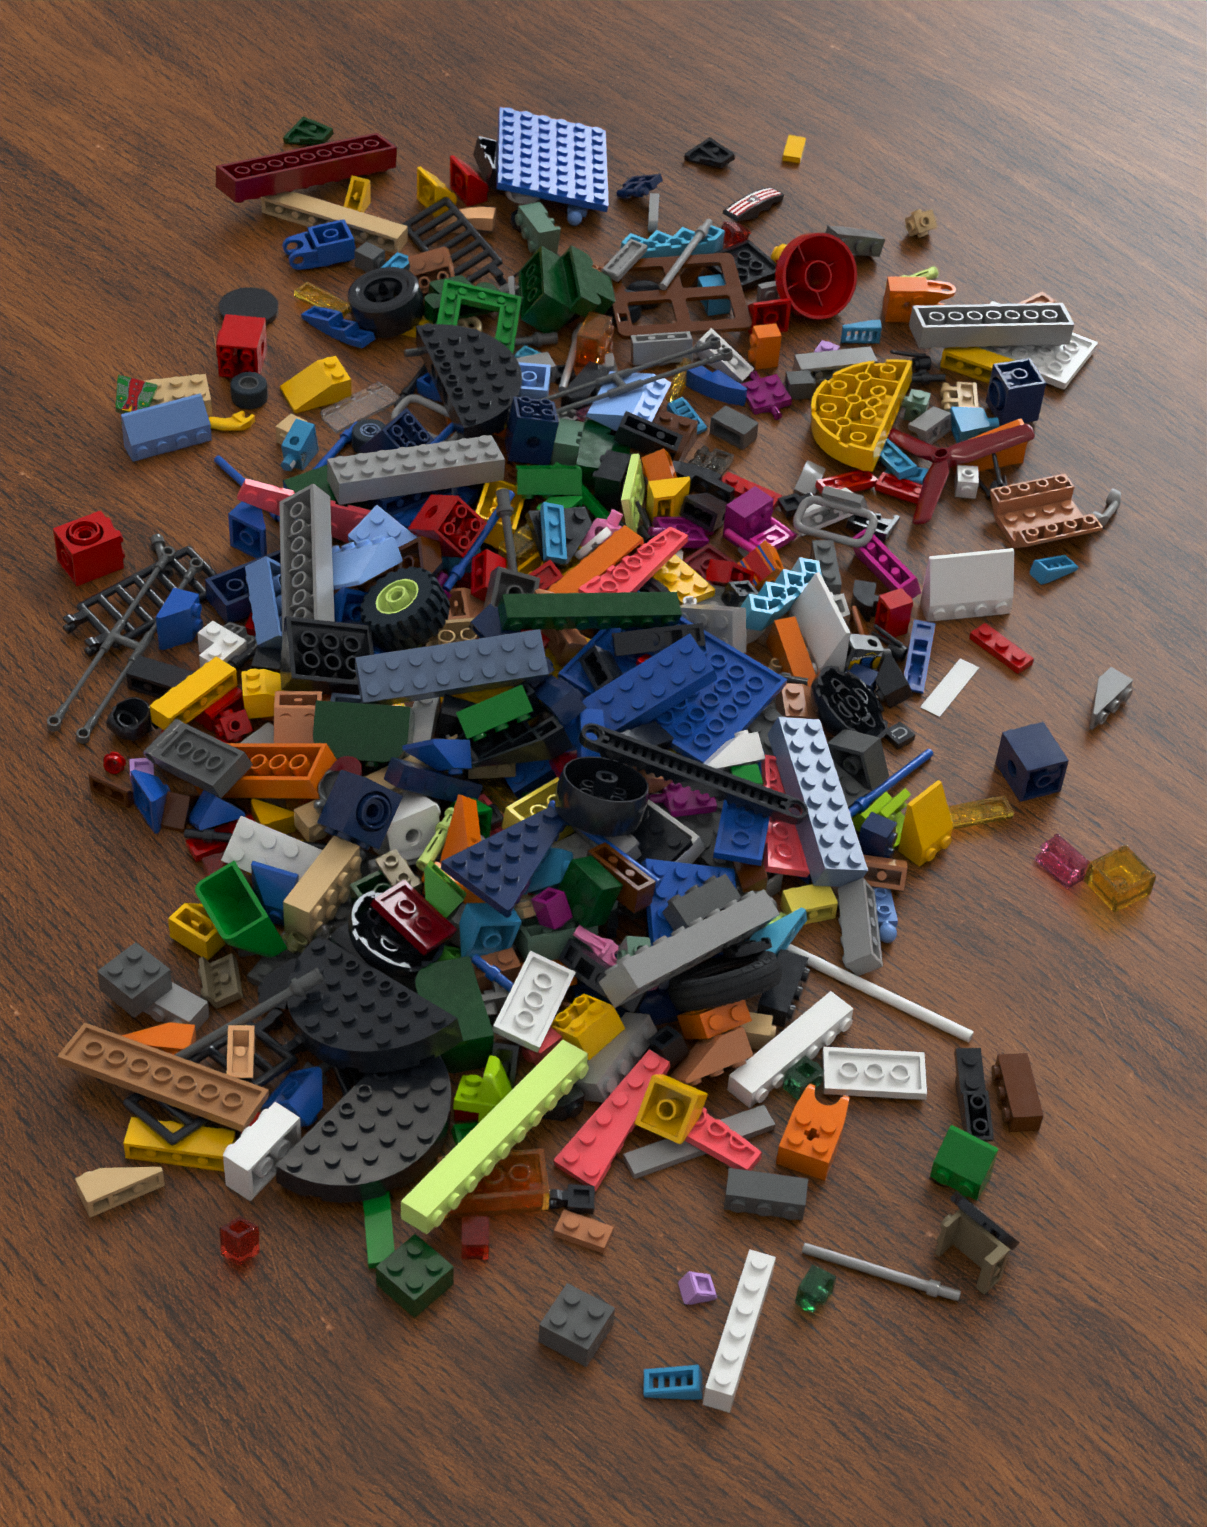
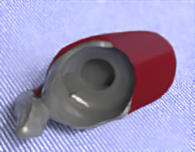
(328, 780)

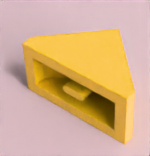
(358, 194)
(273, 816)

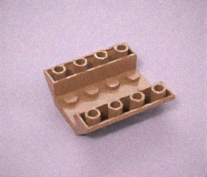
(1040, 512)

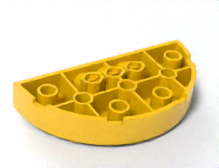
(858, 410)

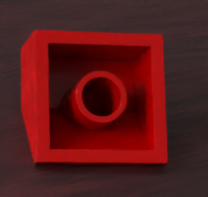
(467, 183)
(769, 313)

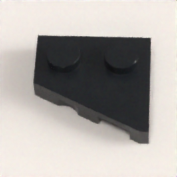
(710, 153)
(883, 529)

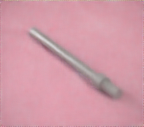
(700, 233)
(570, 360)
(931, 1287)

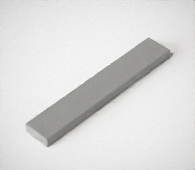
(669, 1153)

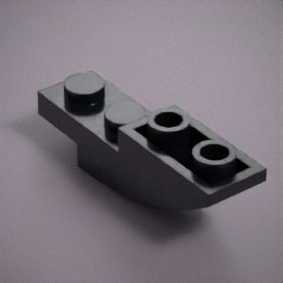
(704, 480)
(655, 638)
(591, 970)
(972, 1093)

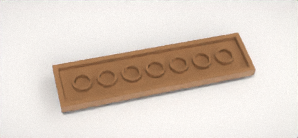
(163, 1077)

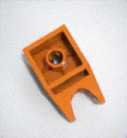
(906, 292)
(812, 1135)

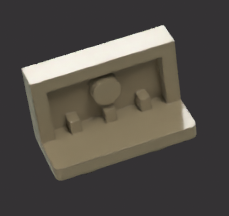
(397, 869)
(220, 980)

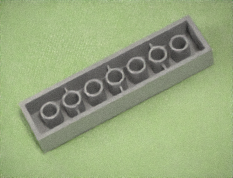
(991, 325)
(415, 469)
(306, 555)
(687, 947)

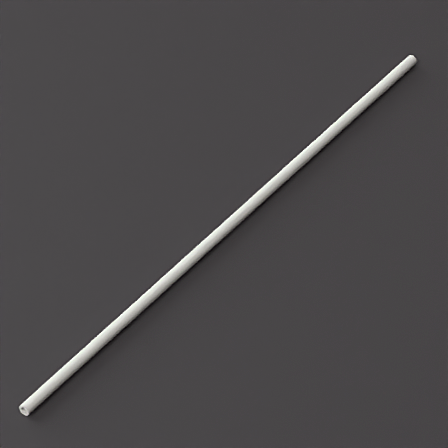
(884, 995)

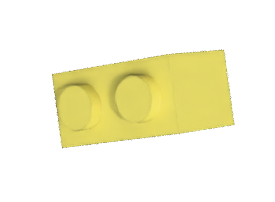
(817, 900)

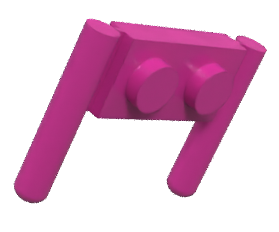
(777, 536)

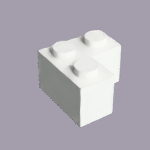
(220, 642)

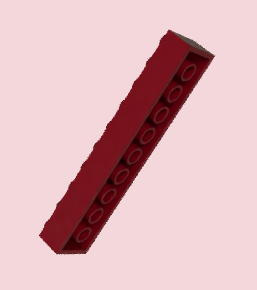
(305, 167)

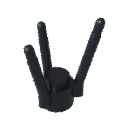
(920, 363)
(1000, 482)
(643, 529)
(897, 648)

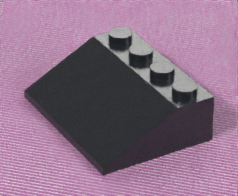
(322, 655)

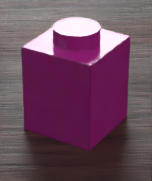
(551, 908)

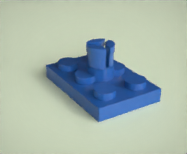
(741, 835)

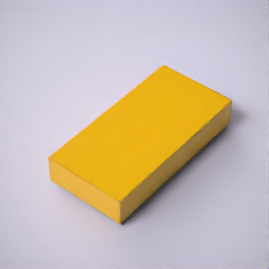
(794, 149)

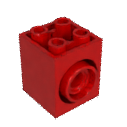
(241, 345)
(450, 522)
(89, 548)

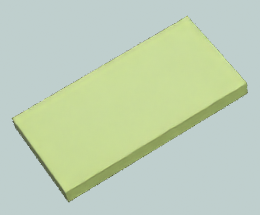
(633, 491)

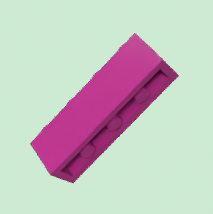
(887, 566)

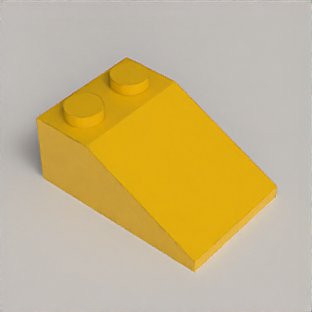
(317, 385)
(259, 692)
(926, 825)

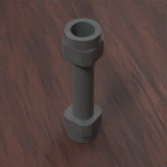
(158, 544)

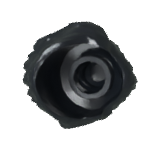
(130, 719)

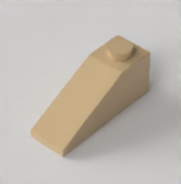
(111, 1187)

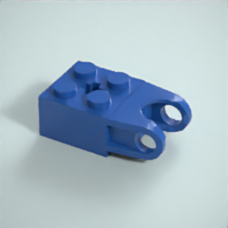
(322, 245)

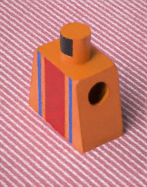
(764, 562)

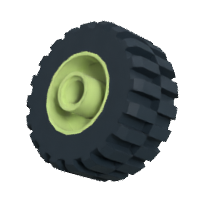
(405, 609)

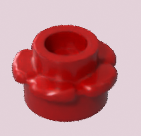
(111, 766)

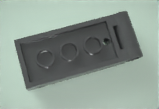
(198, 758)

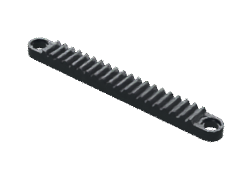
(692, 774)

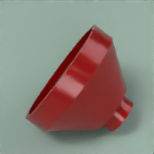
(816, 275)

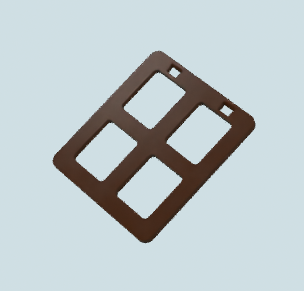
(678, 296)

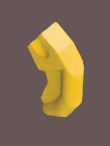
(235, 423)

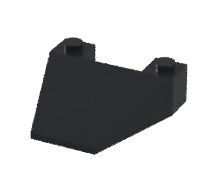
(520, 741)

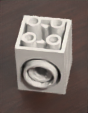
(412, 824)

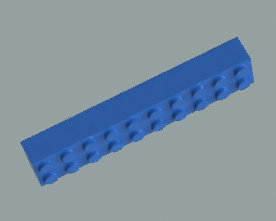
(632, 701)

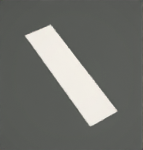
(949, 687)

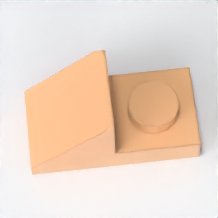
(241, 1051)

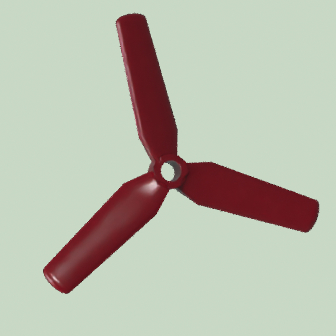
(945, 458)

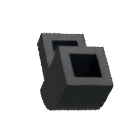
(864, 598)
(669, 1045)

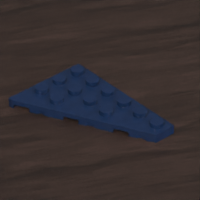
(504, 863)

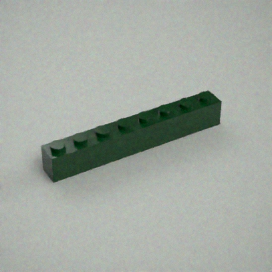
(589, 610)

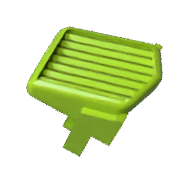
(888, 808)
(484, 1093)

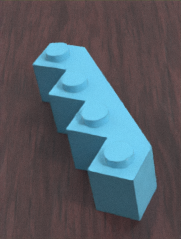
(665, 245)
(778, 597)

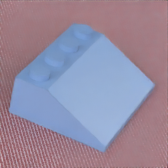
(641, 401)
(363, 561)

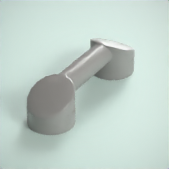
(1113, 500)

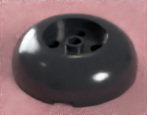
(846, 703)
(382, 944)

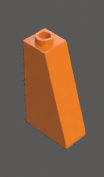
(1006, 457)
(789, 648)

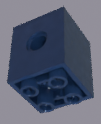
(1015, 391)
(531, 430)
(399, 432)
(1031, 761)
(359, 810)

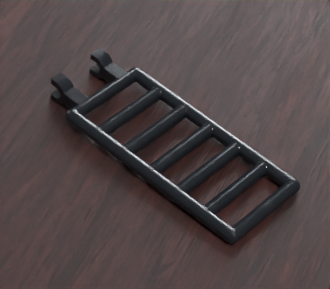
(491, 268)
(85, 614)
(262, 1029)

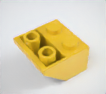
(666, 497)
(195, 930)
(588, 1024)

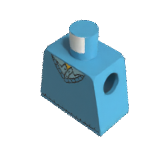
(299, 445)

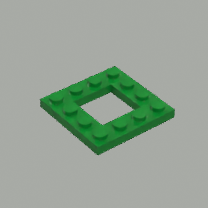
(506, 304)

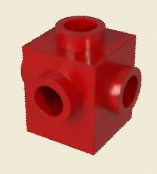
(232, 725)

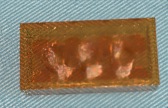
(512, 1187)

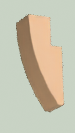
(480, 217)

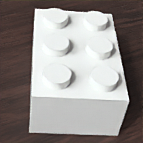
(253, 1157)

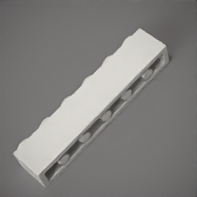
(801, 1038)
(739, 1331)

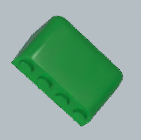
(238, 912)

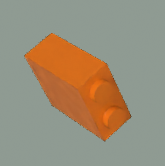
(714, 1021)

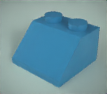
(486, 930)

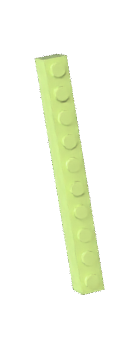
(494, 1137)

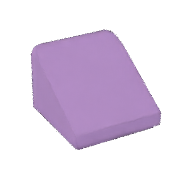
(696, 1288)

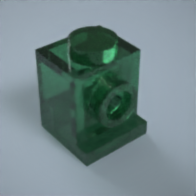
(801, 1075)
(815, 1288)

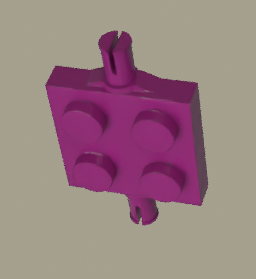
(766, 394)
(695, 533)
(683, 801)

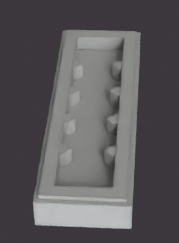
(624, 259)

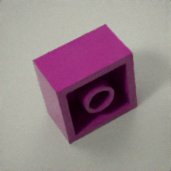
(749, 514)

